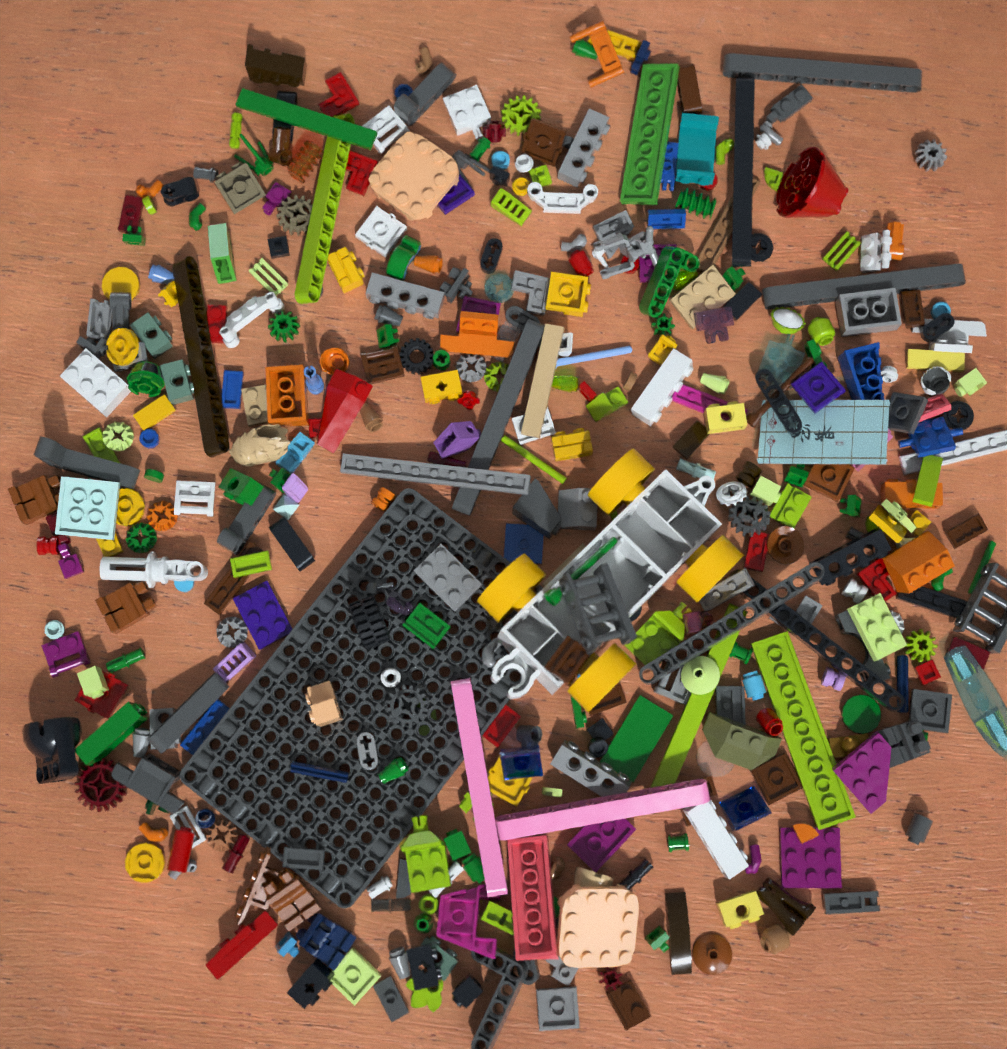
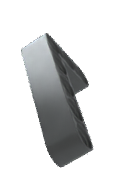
(84, 464)
(499, 996)

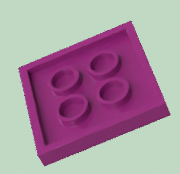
(812, 862)

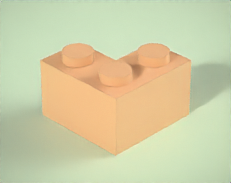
(324, 704)

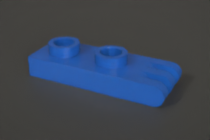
(669, 167)

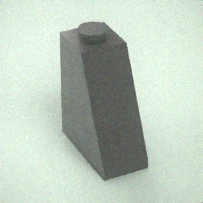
(538, 511)

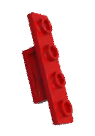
(245, 940)

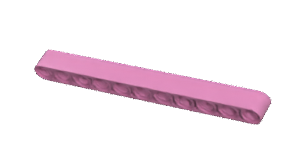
(479, 788)
(602, 809)

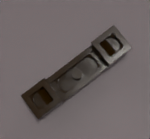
(679, 933)

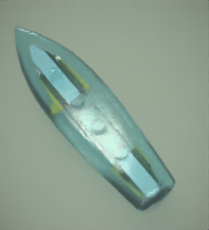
(979, 698)

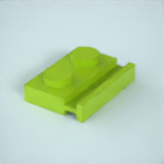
(790, 506)

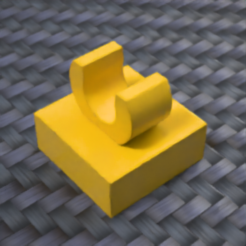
(169, 294)

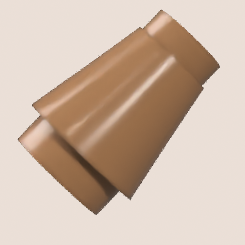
(370, 418)

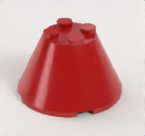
(810, 187)

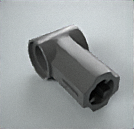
(120, 304)
(529, 735)

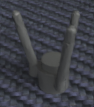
(464, 160)

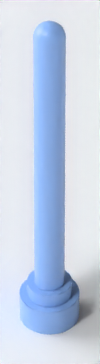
(594, 355)

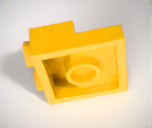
(568, 294)

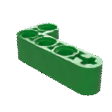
(652, 307)

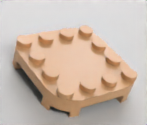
(414, 176)
(597, 926)

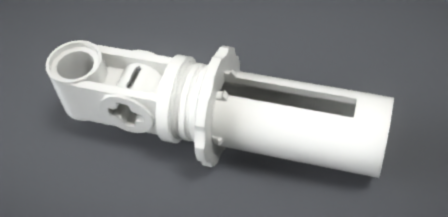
(156, 569)

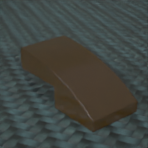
(691, 440)

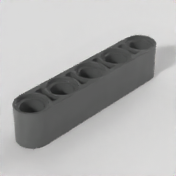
(188, 713)

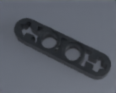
(779, 401)

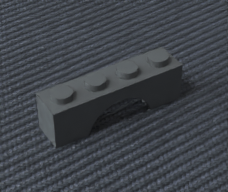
(848, 627)

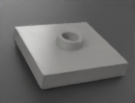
(557, 1008)

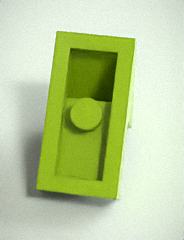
(606, 404)

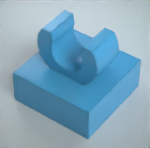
(287, 945)

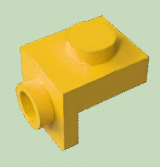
(662, 349)

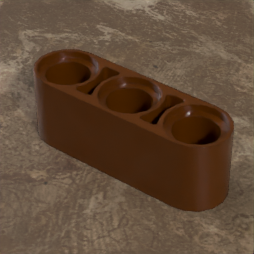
(689, 90)

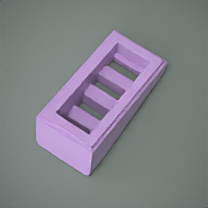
(294, 488)
(236, 651)

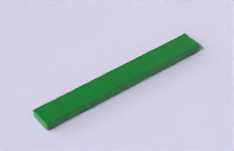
(306, 119)

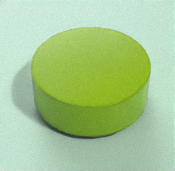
(149, 205)

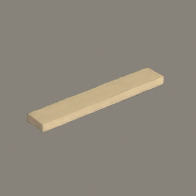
(542, 381)

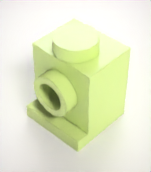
(969, 383)

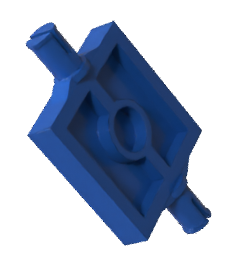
(931, 437)

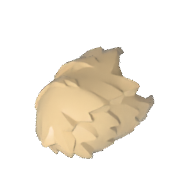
(260, 445)

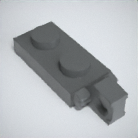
(789, 105)

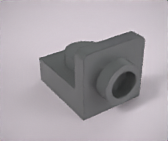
(96, 349)

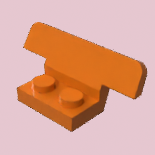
(477, 337)

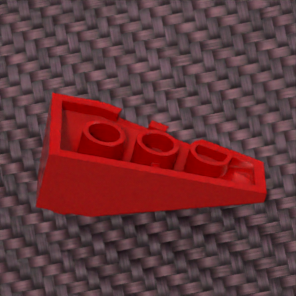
(342, 403)

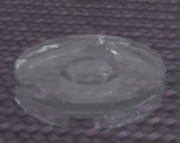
(710, 764)

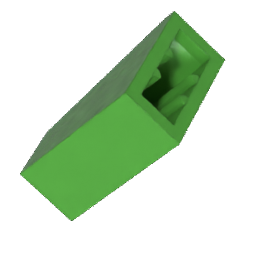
(221, 253)

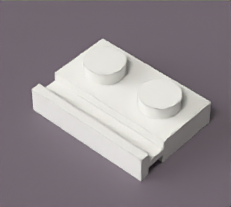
(547, 430)

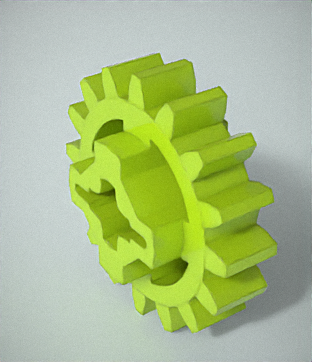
(513, 111)

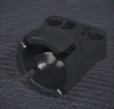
(54, 748)

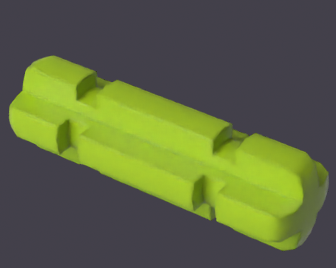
(235, 130)

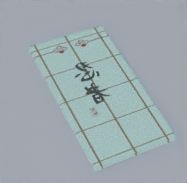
(834, 435)

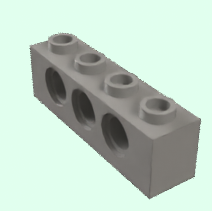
(592, 122)
(379, 283)
(579, 772)

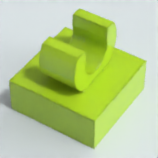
(540, 175)

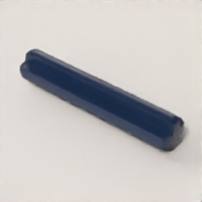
(902, 681)
(319, 772)

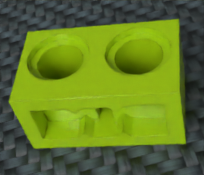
(499, 917)

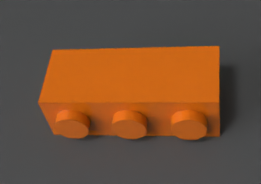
(904, 492)

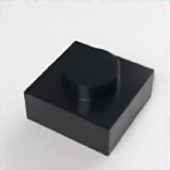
(499, 176)
(600, 729)

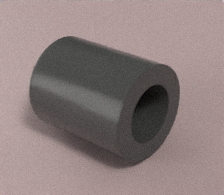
(918, 829)

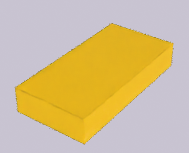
(154, 412)

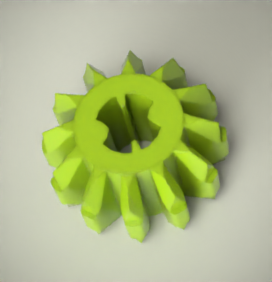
(927, 645)

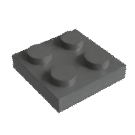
(905, 412)
(931, 710)

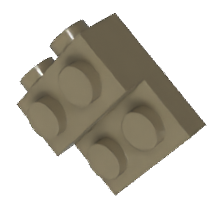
(239, 187)

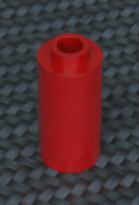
(181, 850)

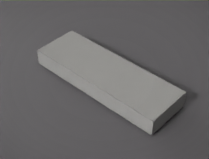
(727, 589)

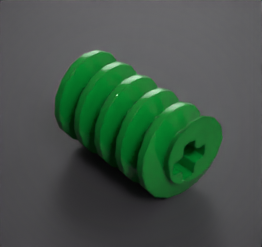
(696, 203)

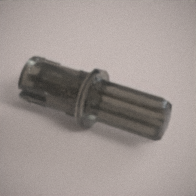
(390, 905)

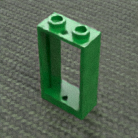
(112, 733)

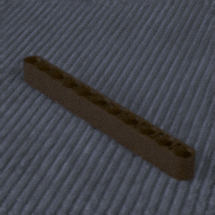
(200, 357)

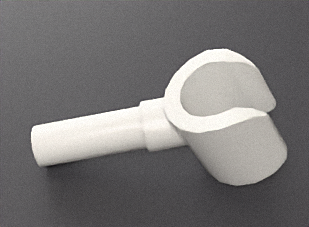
(598, 255)

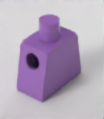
(457, 438)

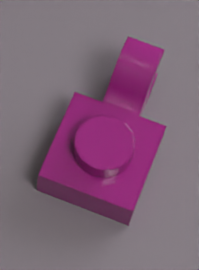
(275, 197)
(70, 563)

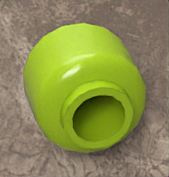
(821, 331)

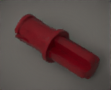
(435, 458)
(236, 853)

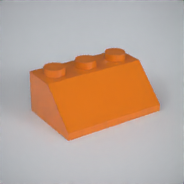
(287, 395)
(917, 562)

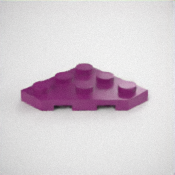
(867, 771)

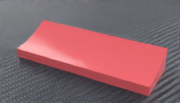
(532, 898)

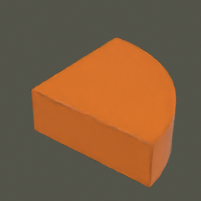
(804, 832)

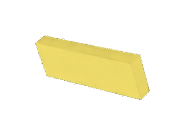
(928, 359)

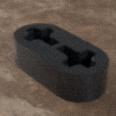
(495, 257)
(939, 330)

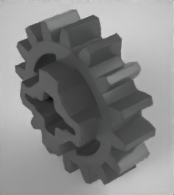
(747, 523)
(399, 711)

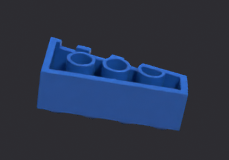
(862, 372)

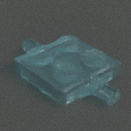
(781, 360)

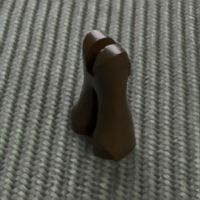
(787, 908)

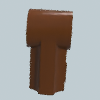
(280, 151)

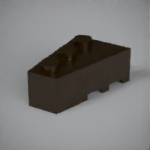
(275, 68)

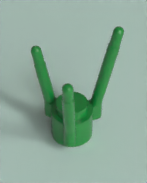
(263, 164)

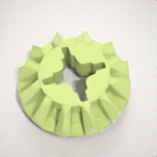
(117, 444)

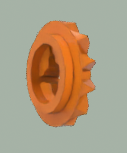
(163, 524)

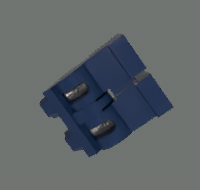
(317, 939)

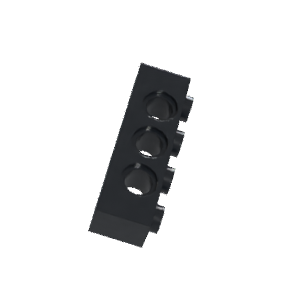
(880, 549)

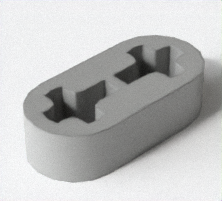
(362, 751)

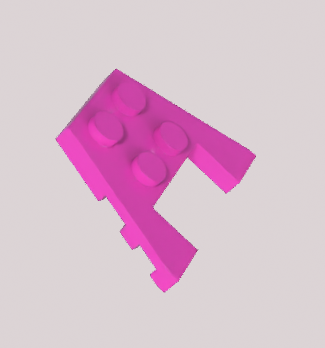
(460, 918)

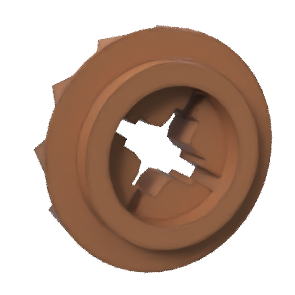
(230, 838)

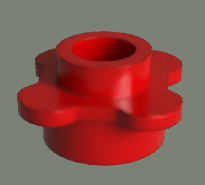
(468, 400)

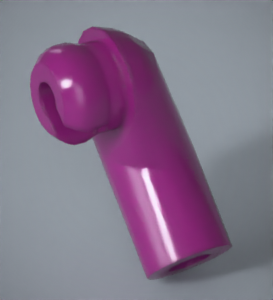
(756, 860)

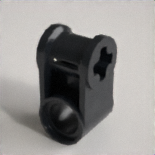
(182, 191)

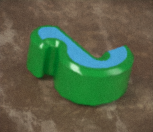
(402, 257)

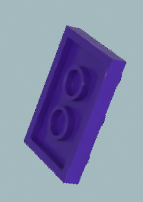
(263, 615)

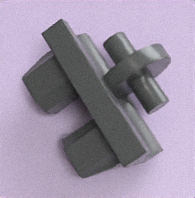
(460, 278)

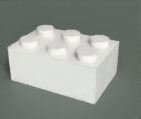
(95, 382)

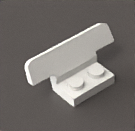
(957, 337)

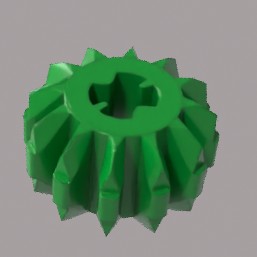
(283, 319)

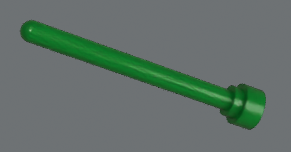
(554, 595)

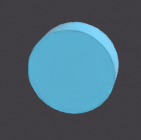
(500, 160)
(940, 308)
(184, 586)

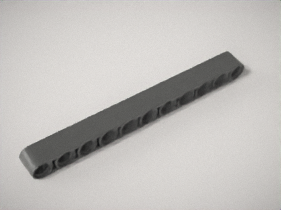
(822, 72)
(829, 290)
(501, 410)
(736, 615)

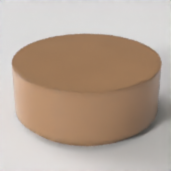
(630, 381)

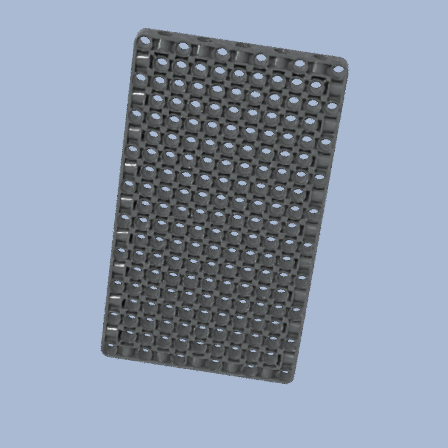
(280, 666)

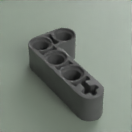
(412, 107)
(246, 522)

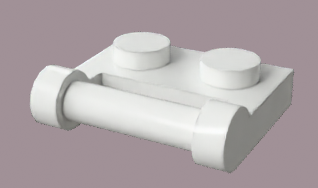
(382, 124)
(194, 492)

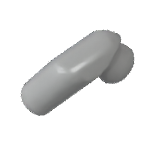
(774, 137)
(577, 244)
(488, 653)
(192, 866)

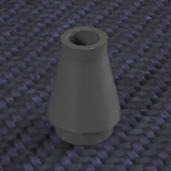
(388, 316)

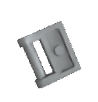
(678, 691)

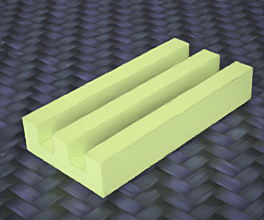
(252, 271)

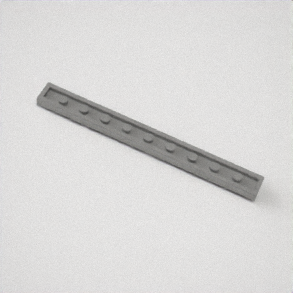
(435, 474)

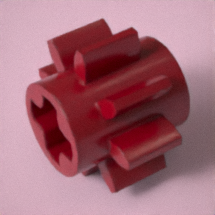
(494, 131)
(608, 972)

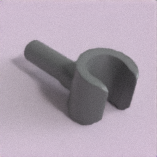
(372, 587)

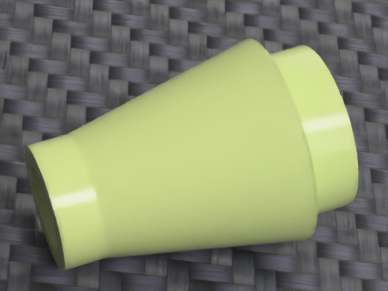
(715, 382)

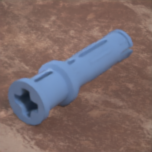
(313, 380)

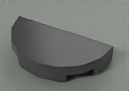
(403, 884)

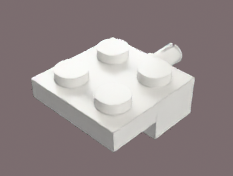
(467, 111)

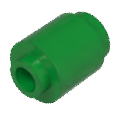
(474, 868)

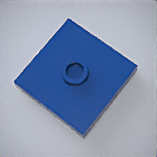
(521, 540)

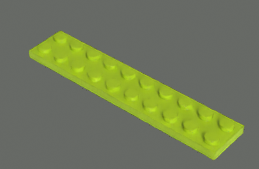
(802, 730)

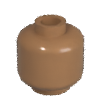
(775, 939)

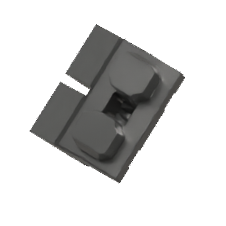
(906, 741)

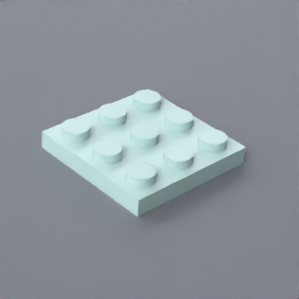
(87, 508)

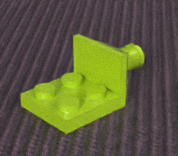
(659, 634)
(426, 858)

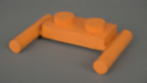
(604, 49)

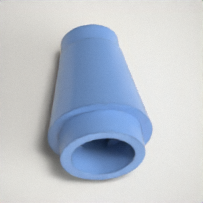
(160, 274)

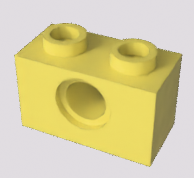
(716, 424)
(728, 907)

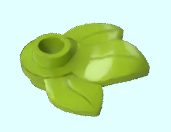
(426, 996)

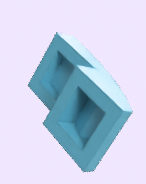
(296, 453)

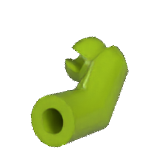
(723, 148)

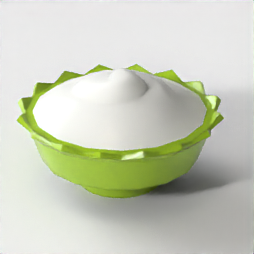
(787, 320)

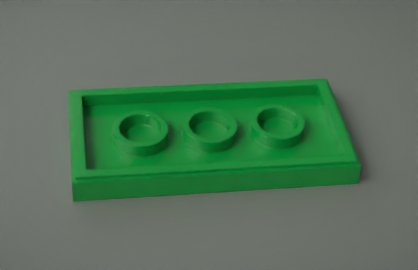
(637, 738)

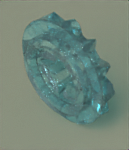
(502, 295)

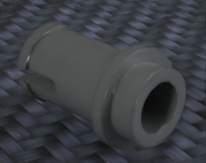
(204, 173)

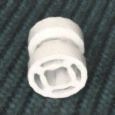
(854, 591)

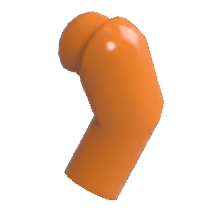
(151, 191)
(153, 835)

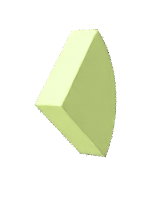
(552, 792)

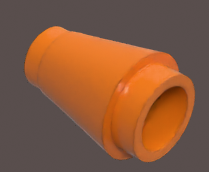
(430, 263)

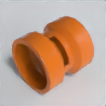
(383, 499)

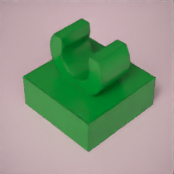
(134, 239)
(734, 277)
(385, 336)
(797, 475)
(279, 478)
(853, 506)
(658, 938)

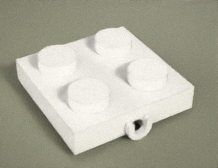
(381, 231)

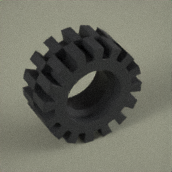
(416, 367)

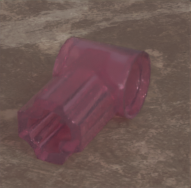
(696, 621)

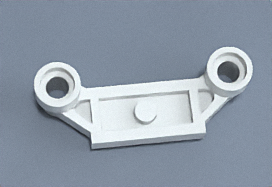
(562, 202)
(246, 314)

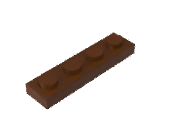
(228, 586)

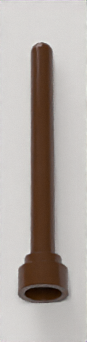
(754, 418)

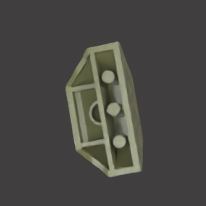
(739, 742)

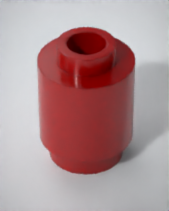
(581, 263)
(769, 721)

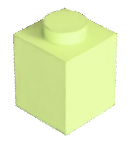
(766, 491)
(93, 682)

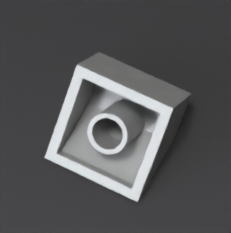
(577, 509)

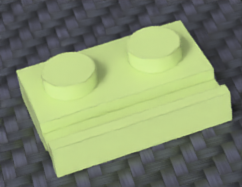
(899, 514)

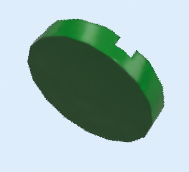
(861, 714)

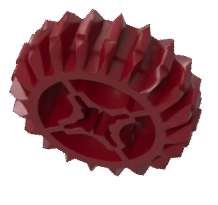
(84, 783)

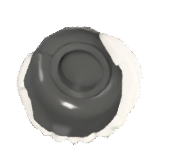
(935, 381)

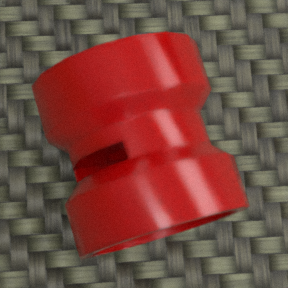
(48, 545)

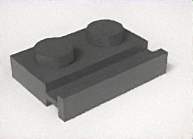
(731, 702)

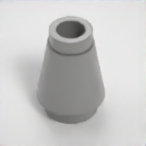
(140, 742)
(400, 962)

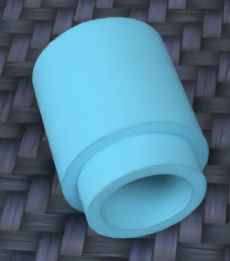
(754, 685)

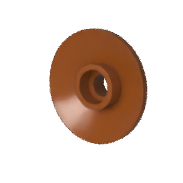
(793, 542)
(702, 950)

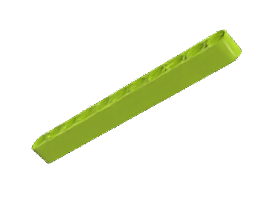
(322, 218)
(693, 713)

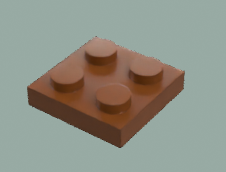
(829, 479)

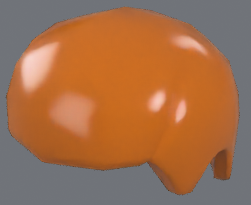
(334, 359)

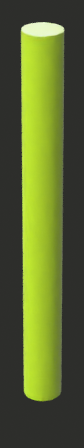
(533, 459)

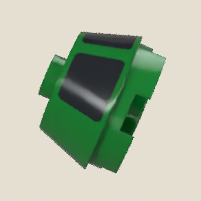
(146, 379)

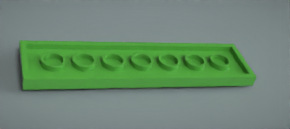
(649, 134)

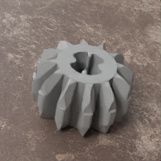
(934, 150)

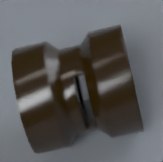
(748, 474)

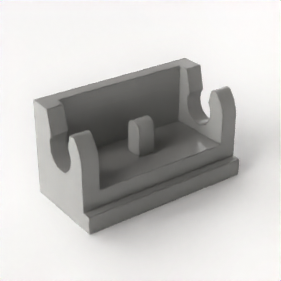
(99, 320)

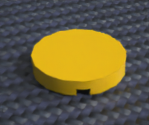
(120, 280)
(122, 346)
(130, 507)
(145, 862)

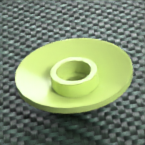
(706, 682)

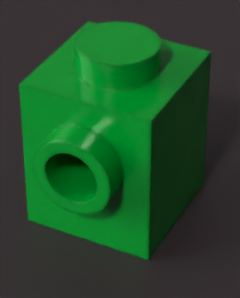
(457, 844)

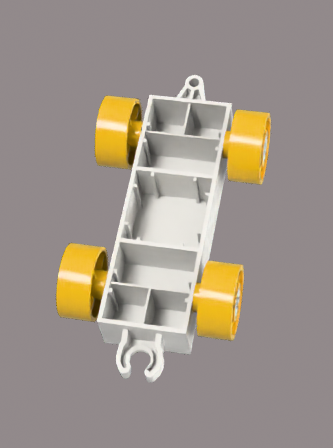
(654, 539)

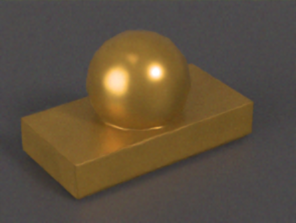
(845, 745)

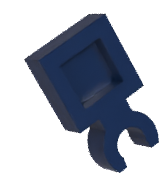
(643, 54)

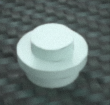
(54, 629)

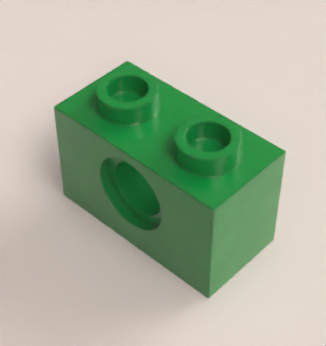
(240, 487)

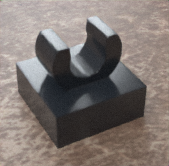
(278, 247)

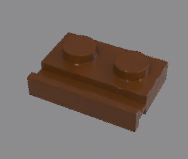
(567, 660)
(628, 1005)

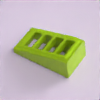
(507, 212)

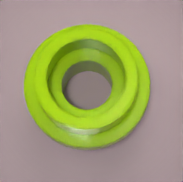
(423, 908)

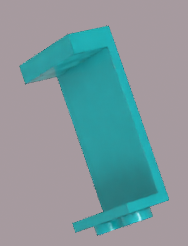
(696, 149)

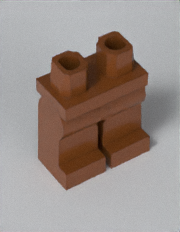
(36, 498)
(125, 606)
(286, 892)

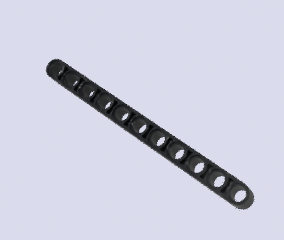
(743, 172)
(825, 643)

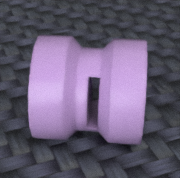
(833, 679)

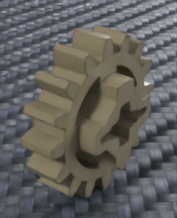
(292, 209)

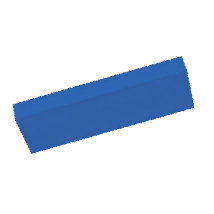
(204, 726)

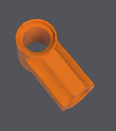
(896, 233)

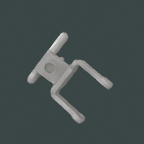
(632, 248)

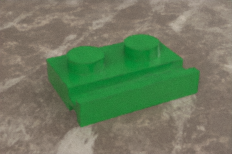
(426, 626)

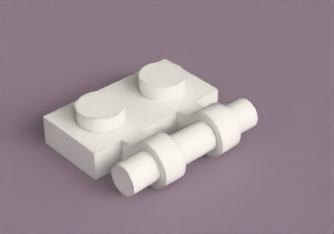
(871, 251)

